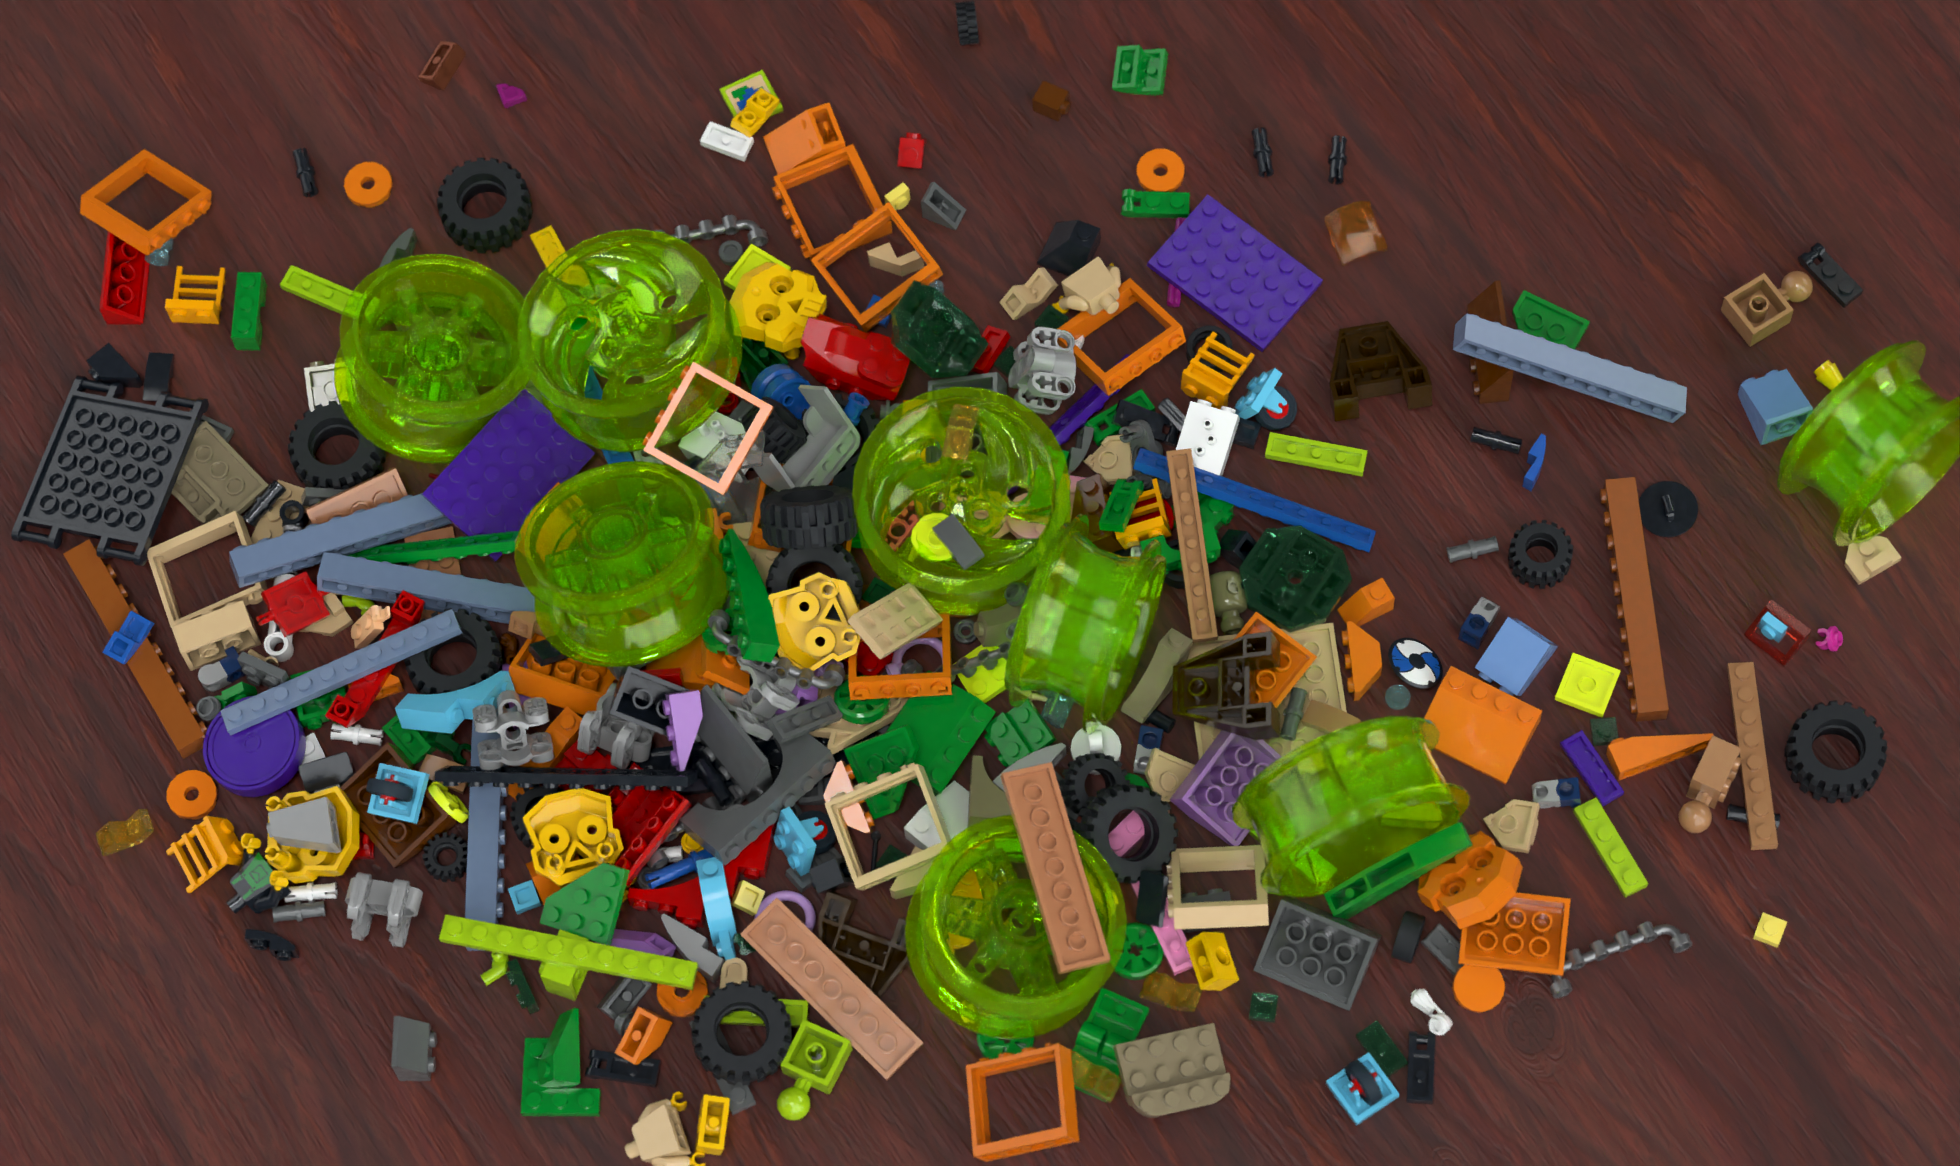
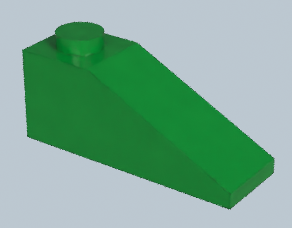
(561, 1057)

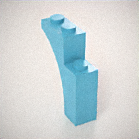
(448, 710)

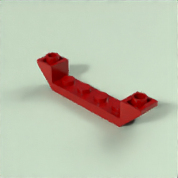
(362, 693)

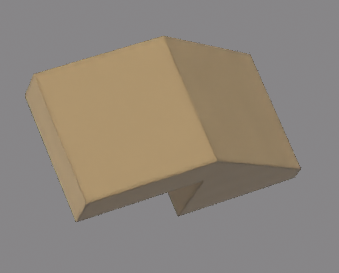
(885, 259)
(1024, 298)

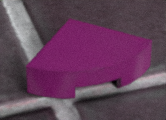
(510, 95)

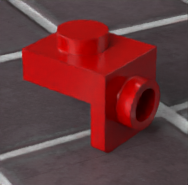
(911, 150)

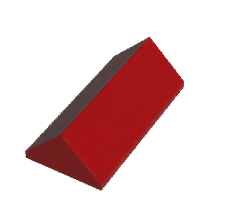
(123, 283)

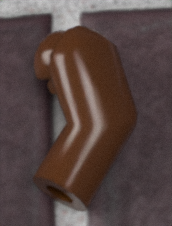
(510, 646)

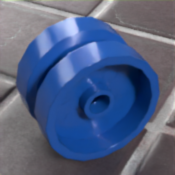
(782, 385)

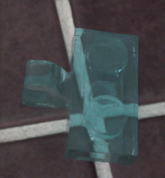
(1056, 709)

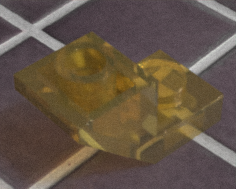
(960, 432)
(124, 834)
(1170, 993)
(1094, 1078)

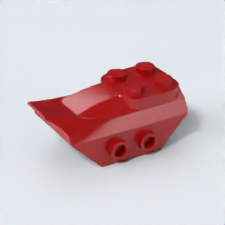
(853, 359)

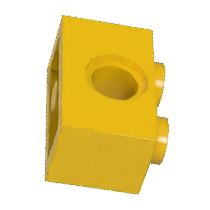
(1212, 961)
(712, 1125)

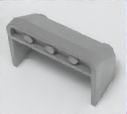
(827, 448)

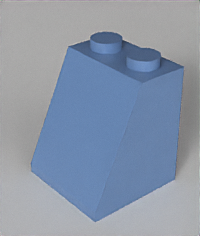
(1774, 405)
(1515, 657)

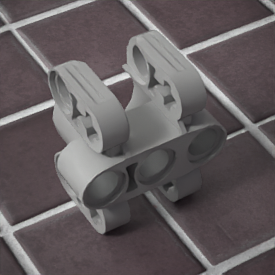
(1043, 369)
(761, 701)
(620, 737)
(532, 747)
(384, 898)

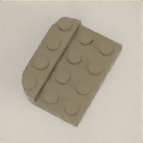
(215, 478)
(1173, 1071)

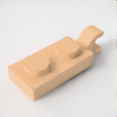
(369, 625)

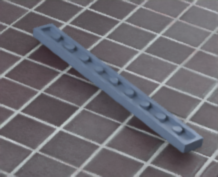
(341, 672)

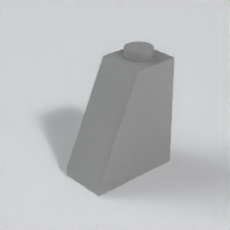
(306, 826)

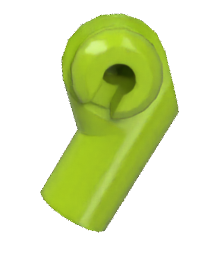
(361, 603)
(498, 969)

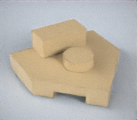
(1112, 460)
(1870, 558)
(335, 622)
(1166, 773)
(1515, 825)

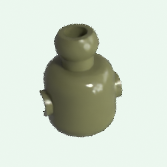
(1228, 600)

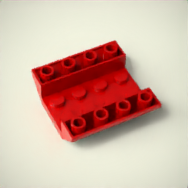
(643, 822)

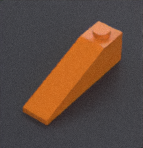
(564, 734)
(1646, 752)

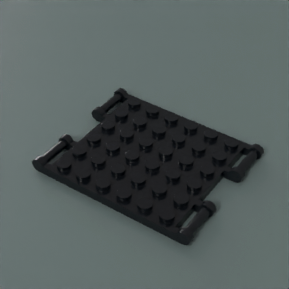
(109, 469)

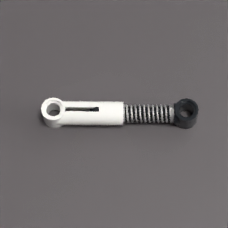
(274, 633)

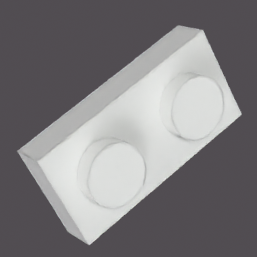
(726, 141)

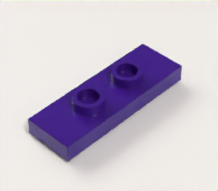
(1591, 768)

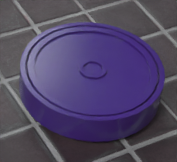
(257, 757)

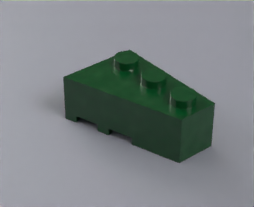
(755, 359)

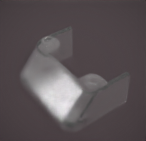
(742, 492)

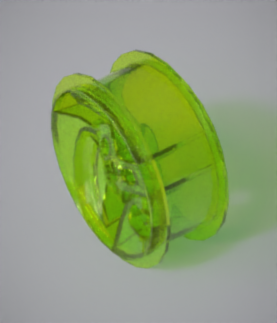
(644, 272)
(1018, 454)
(1347, 803)

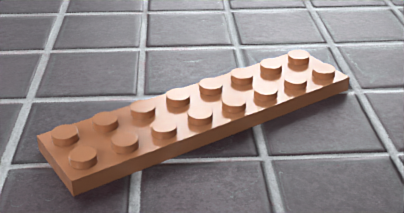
(1055, 868)
(831, 988)

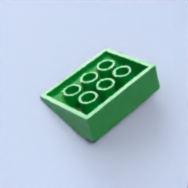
(944, 731)

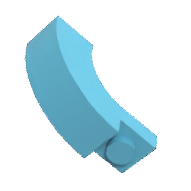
(715, 898)

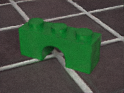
(246, 322)
(1172, 556)

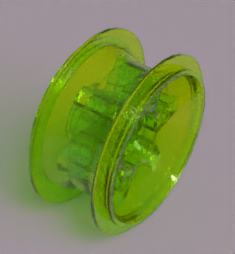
(437, 312)
(1875, 443)
(622, 563)
(1084, 623)
(960, 990)

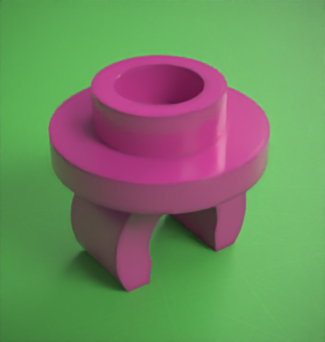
(1833, 638)

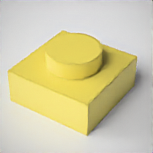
(898, 197)
(747, 897)
(1770, 930)

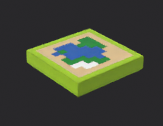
(739, 92)

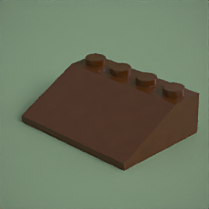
(1492, 380)
(393, 837)

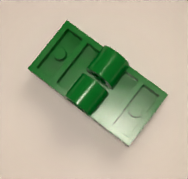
(1109, 1023)

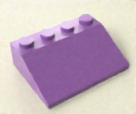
(1219, 780)

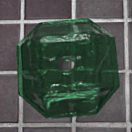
(935, 333)
(1288, 555)

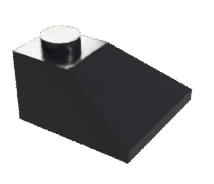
(1070, 246)

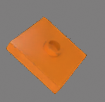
(724, 670)

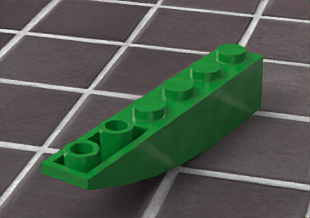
(748, 601)
(1396, 871)

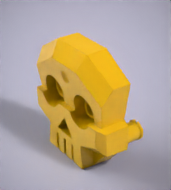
(759, 299)
(799, 628)
(568, 818)
(300, 863)

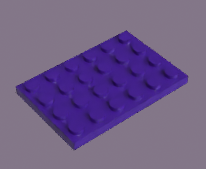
(1234, 273)
(507, 470)

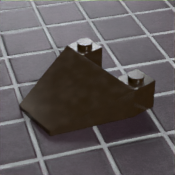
(1375, 363)
(1220, 687)
(868, 955)

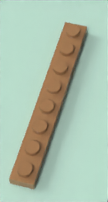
(1191, 545)
(1753, 754)

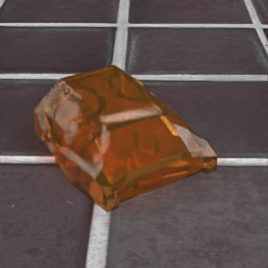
(1354, 231)

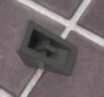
(941, 207)

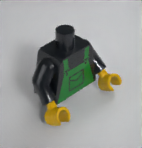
(256, 880)

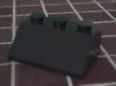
(640, 699)

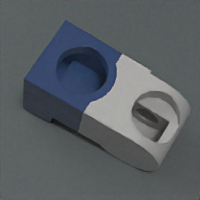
(1478, 622)
(222, 672)
(1148, 739)
(1557, 793)

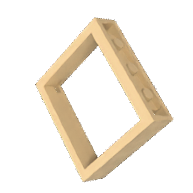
(189, 542)
(863, 791)
(1216, 913)

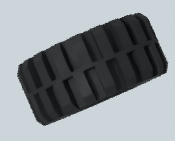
(479, 178)
(317, 428)
(808, 517)
(833, 556)
(486, 664)
(1841, 721)
(1156, 822)
(741, 998)

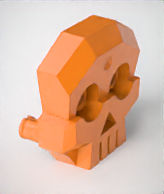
(1480, 888)

